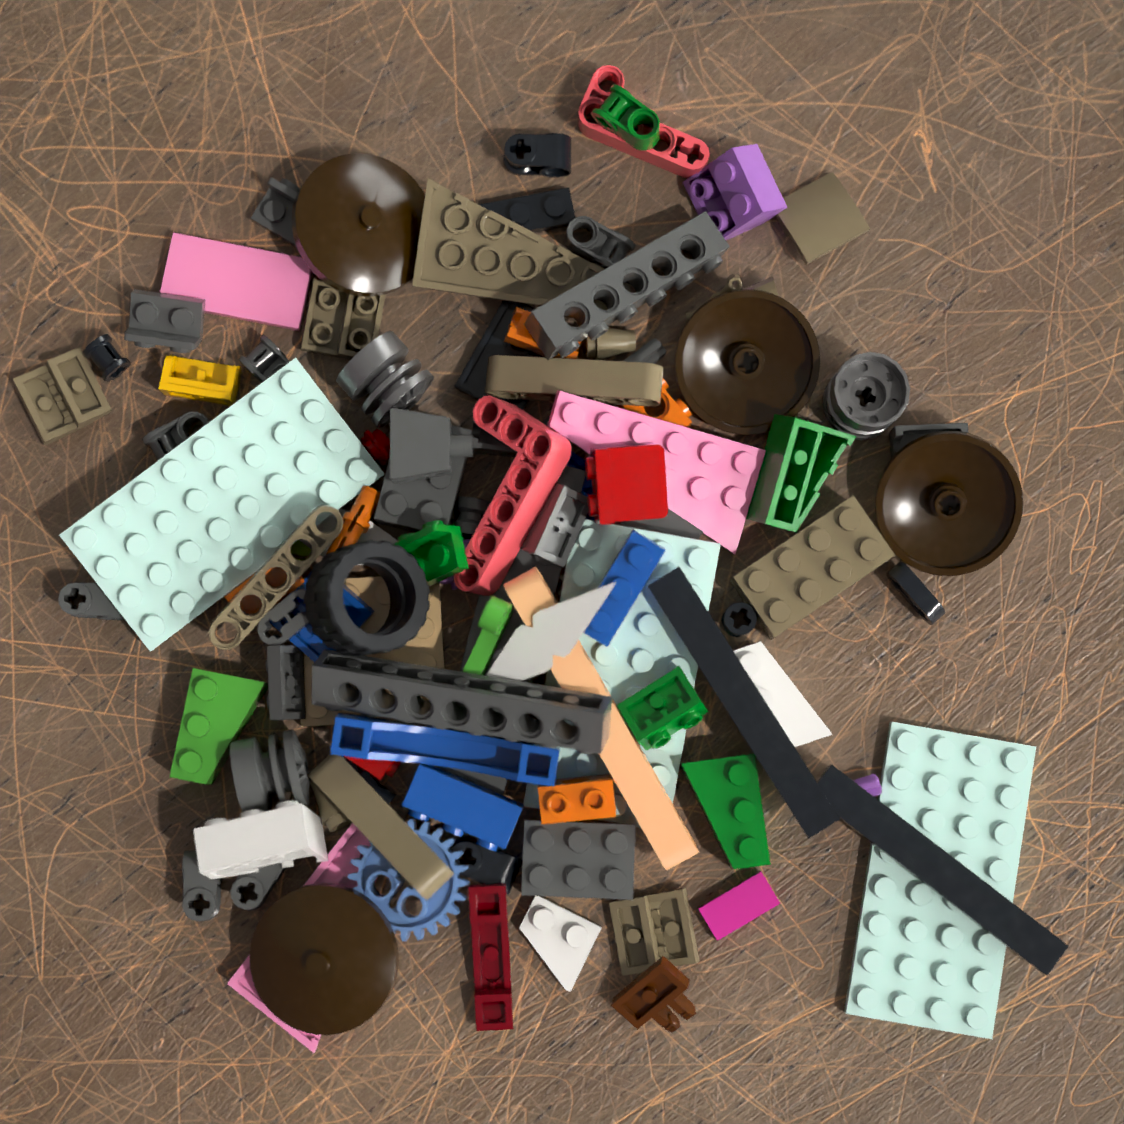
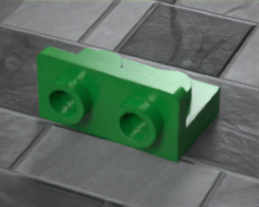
(437, 550)
(662, 709)

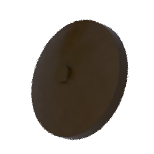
(359, 224)
(746, 361)
(949, 503)
(324, 959)

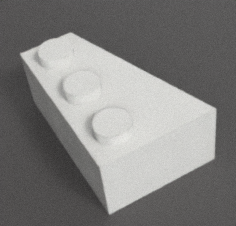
(782, 696)
(259, 840)

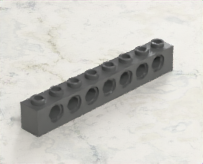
(477, 692)

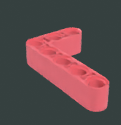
(513, 493)

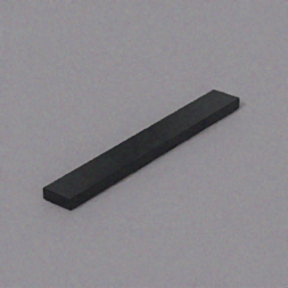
(744, 702)
(941, 872)

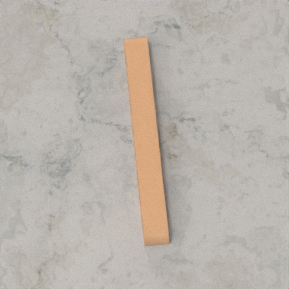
(622, 752)

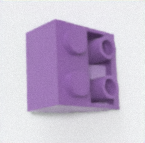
(736, 191)

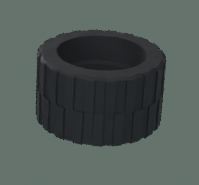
(406, 590)

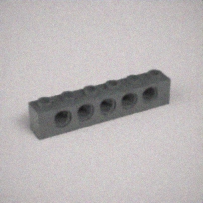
(697, 237)

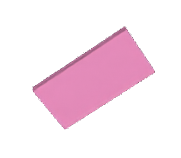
(238, 280)

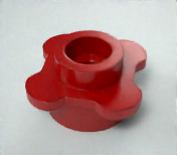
(377, 445)

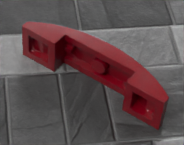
(491, 957)

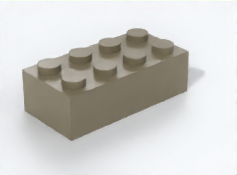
(812, 567)

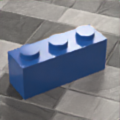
(631, 571)
(462, 806)

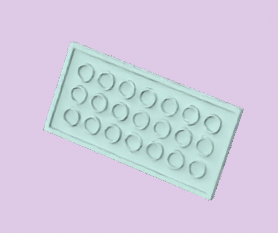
(220, 504)
(641, 648)
(913, 949)

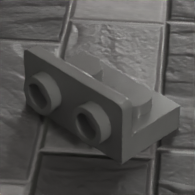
(276, 209)
(165, 321)
(285, 682)

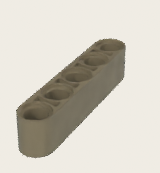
(592, 379)
(270, 594)
(381, 825)

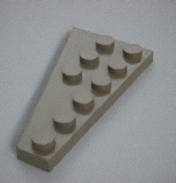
(490, 256)

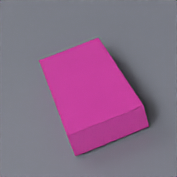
(738, 905)

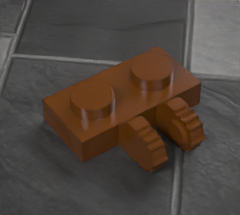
(651, 993)

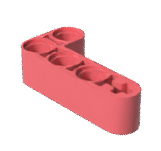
(688, 144)

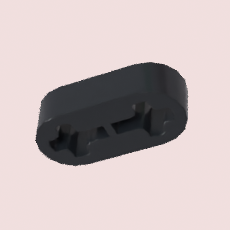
(915, 593)

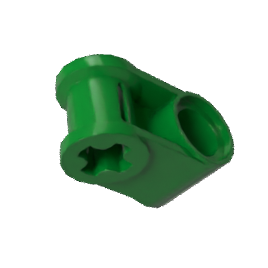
(621, 115)

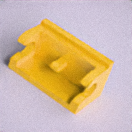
(200, 380)

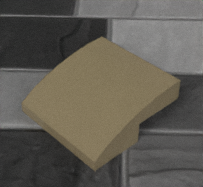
(821, 218)
(62, 396)
(653, 928)

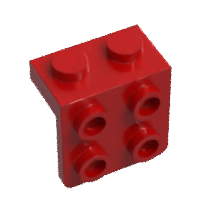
(627, 483)

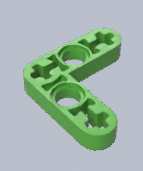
(493, 624)

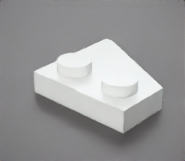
(559, 938)

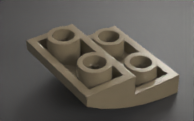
(339, 322)

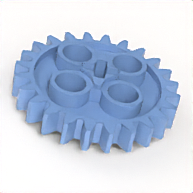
(435, 908)

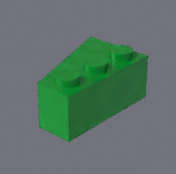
(793, 470)
(733, 807)

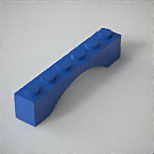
(452, 748)

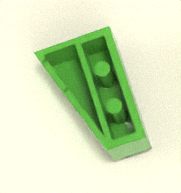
(212, 718)

